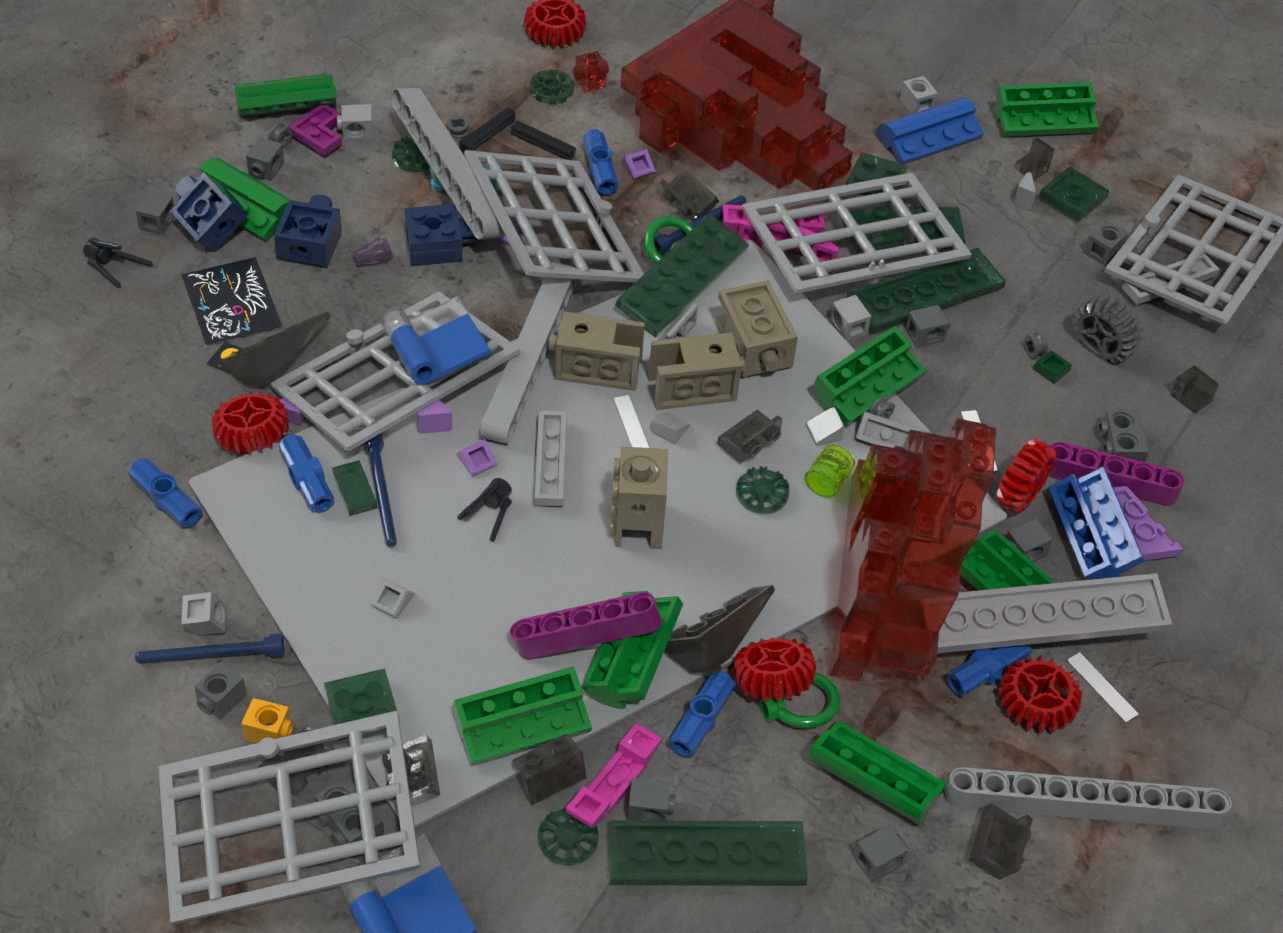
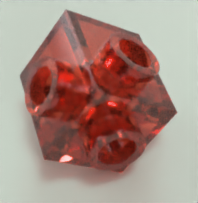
(591, 71)

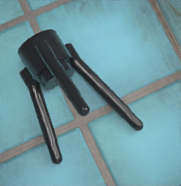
(101, 251)
(494, 495)

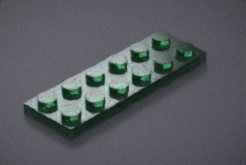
(682, 275)
(926, 287)
(707, 853)

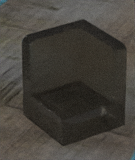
(1037, 160)
(1194, 389)

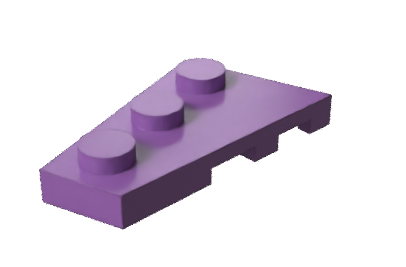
(1148, 534)

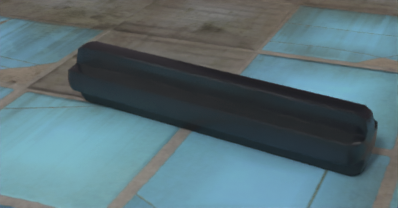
(487, 129)
(543, 140)

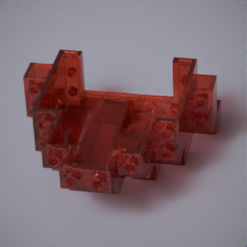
(740, 94)
(904, 546)

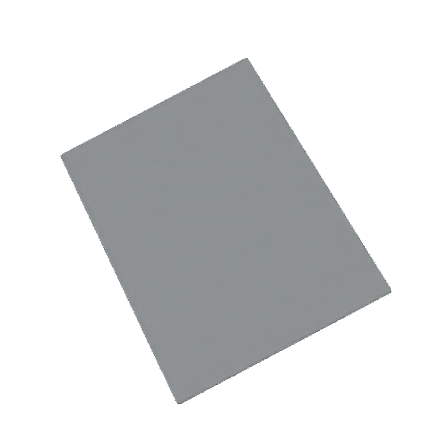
(455, 632)

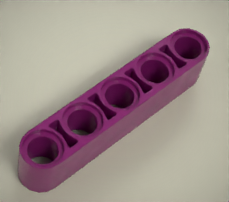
(1145, 480)
(586, 625)

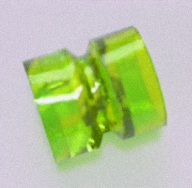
(829, 471)

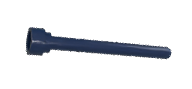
(664, 242)
(373, 448)
(270, 646)

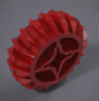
(555, 22)
(250, 423)
(1026, 475)
(774, 669)
(1040, 694)

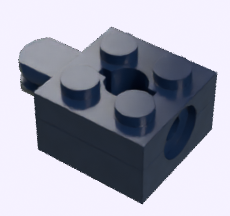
(203, 209)
(311, 227)
(436, 234)

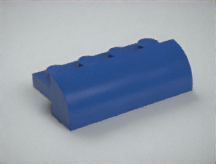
(931, 130)
(1096, 525)

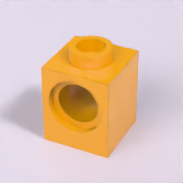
(262, 713)

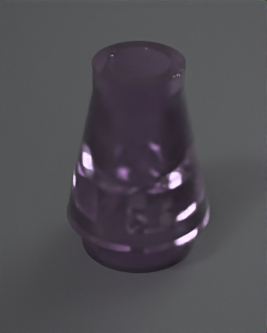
(374, 252)

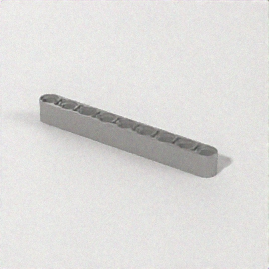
(446, 161)
(524, 368)
(1101, 792)

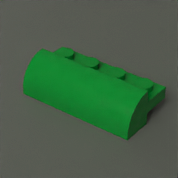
(285, 94)
(1046, 109)
(261, 201)
(867, 374)
(999, 564)
(627, 665)
(521, 715)
(877, 771)

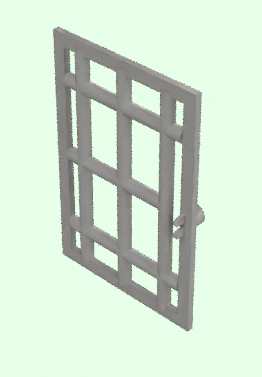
(558, 218)
(1199, 247)
(872, 273)
(357, 339)
(286, 816)

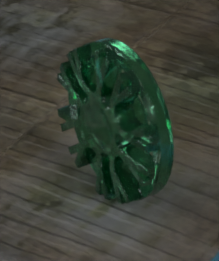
(549, 87)
(408, 152)
(762, 490)
(567, 838)

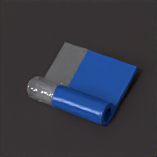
(434, 340)
(407, 900)

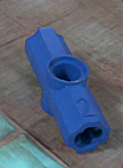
(600, 162)
(306, 473)
(165, 492)
(984, 667)
(696, 726)

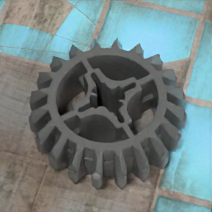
(1107, 328)

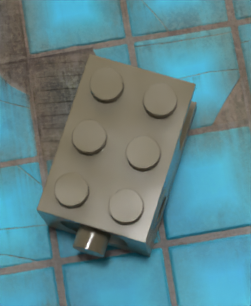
(758, 327)
(598, 350)
(695, 370)
(641, 482)

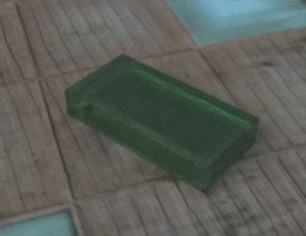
(354, 488)

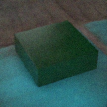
(1052, 367)

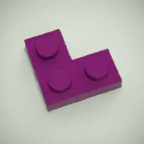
(315, 129)

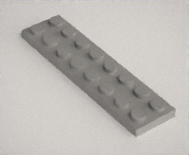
(1055, 613)

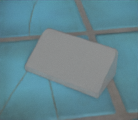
(682, 324)

